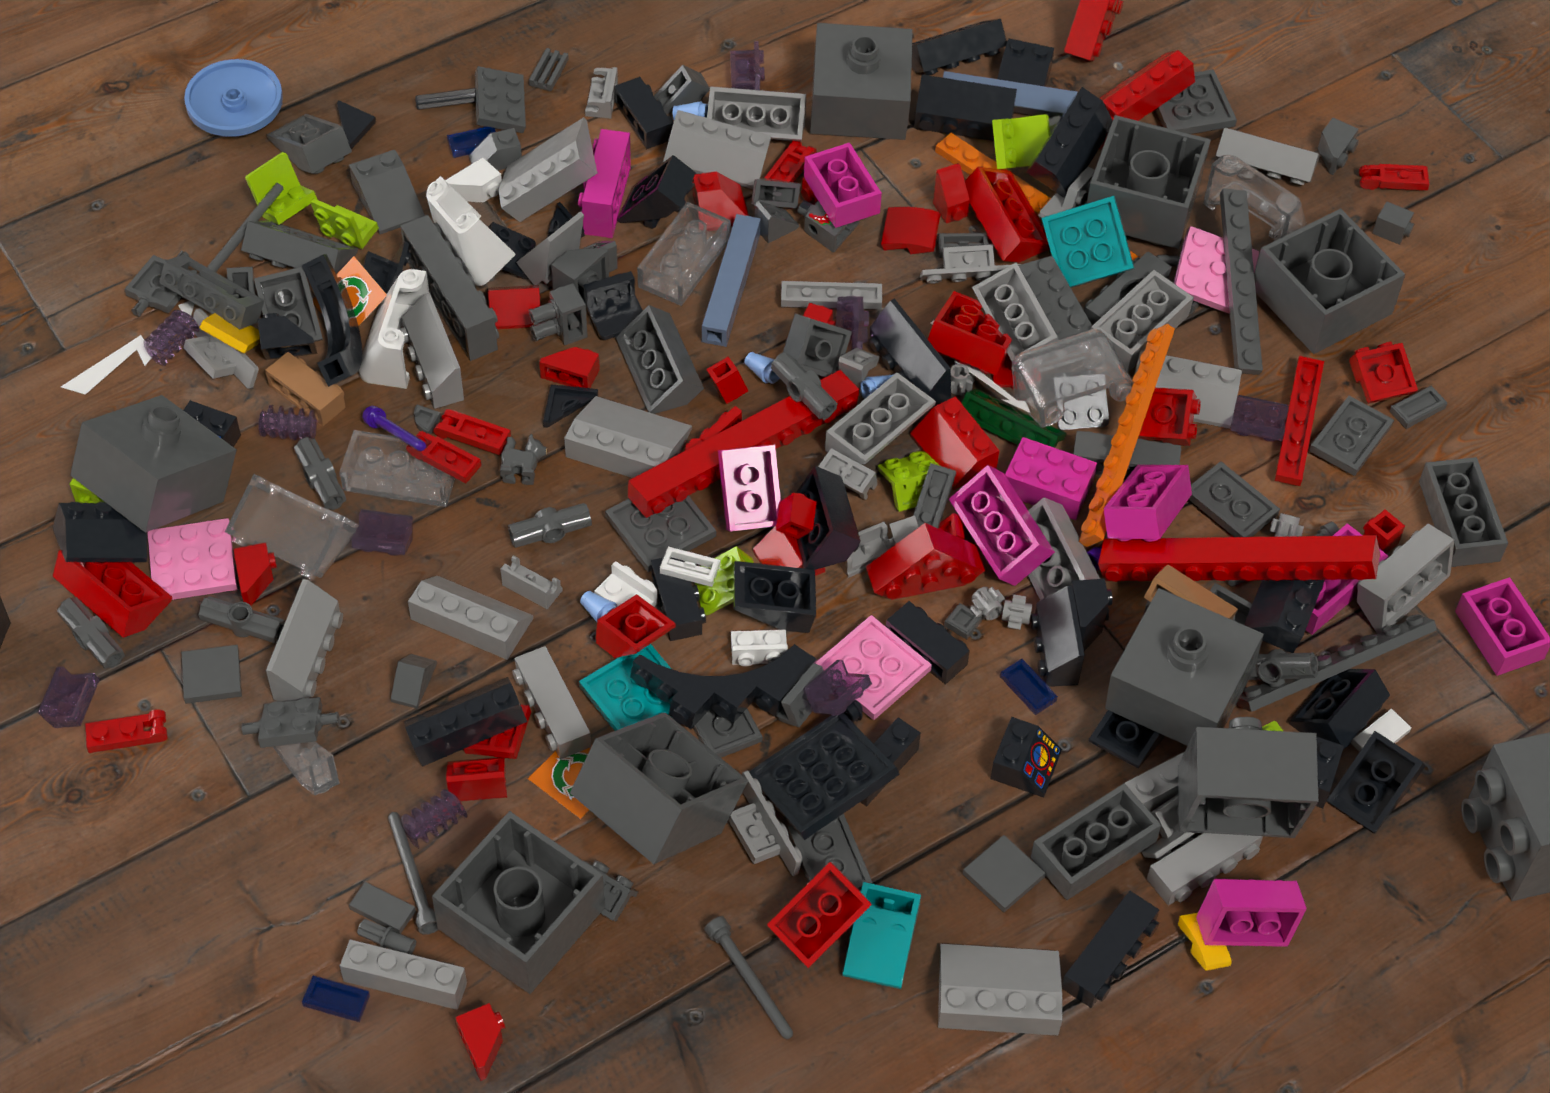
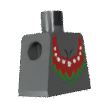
(821, 228)

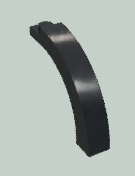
(343, 332)

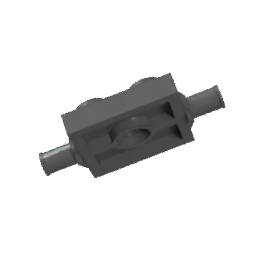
(148, 290)
(290, 722)

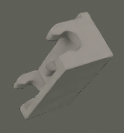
(602, 93)
(853, 473)
(872, 545)
(530, 584)

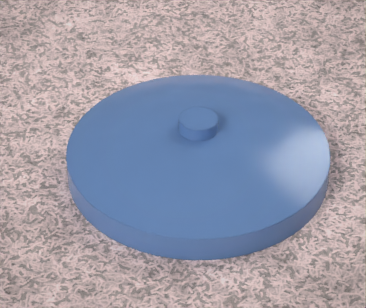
(233, 97)

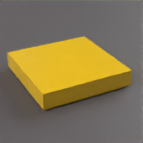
(239, 339)

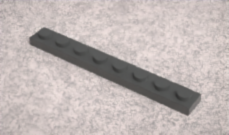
(1241, 281)
(1342, 660)

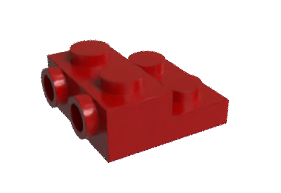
(1383, 372)
(1171, 416)

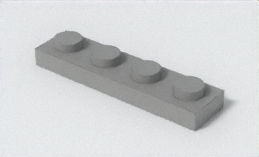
(826, 293)

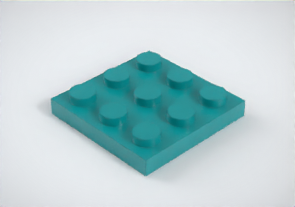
(1089, 242)
(618, 695)

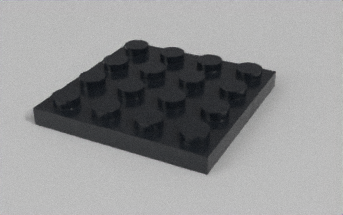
(823, 774)

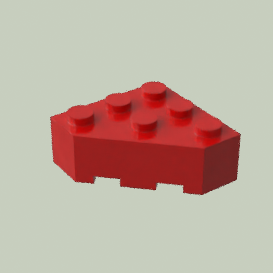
(1090, 27)
(969, 335)
(924, 564)

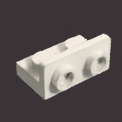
(624, 585)
(757, 646)

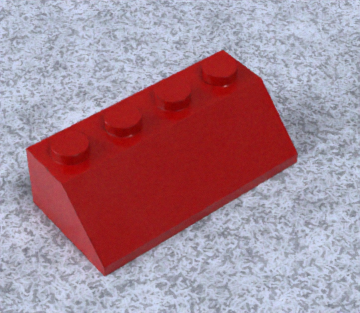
(1150, 86)
(1006, 214)
(114, 592)

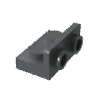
(796, 704)
(616, 891)

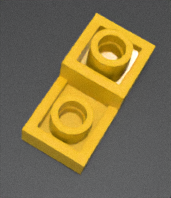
(1208, 956)

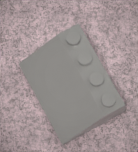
(548, 171)
(623, 438)
(1000, 989)

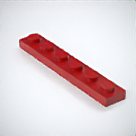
(1299, 421)

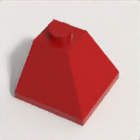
(719, 195)
(631, 627)

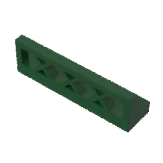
(1008, 421)

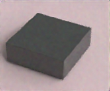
(962, 621)

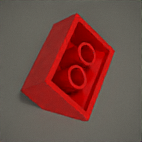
(955, 441)
(819, 914)

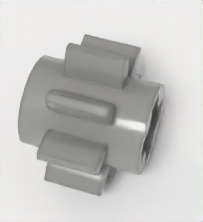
(961, 379)
(1286, 526)
(987, 603)
(1016, 612)

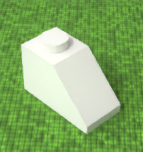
(477, 181)

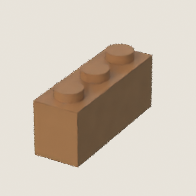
(305, 388)
(1184, 587)

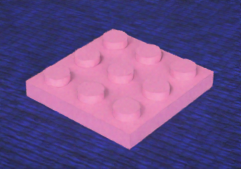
(1203, 269)
(193, 559)
(885, 658)

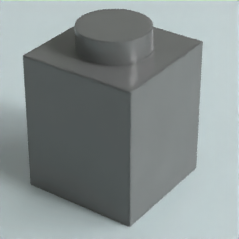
(1394, 223)

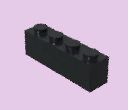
(1110, 950)

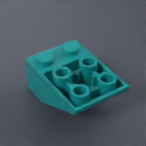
(882, 936)

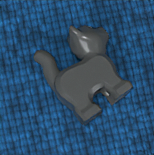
(521, 462)

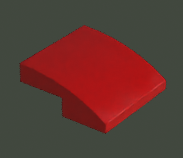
(910, 229)

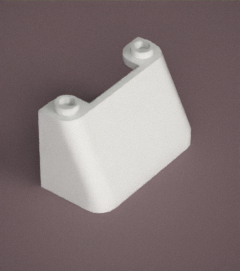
(471, 240)
(383, 351)

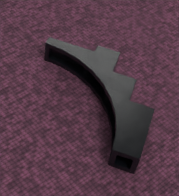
(727, 695)

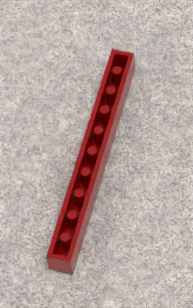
(700, 464)
(1243, 558)

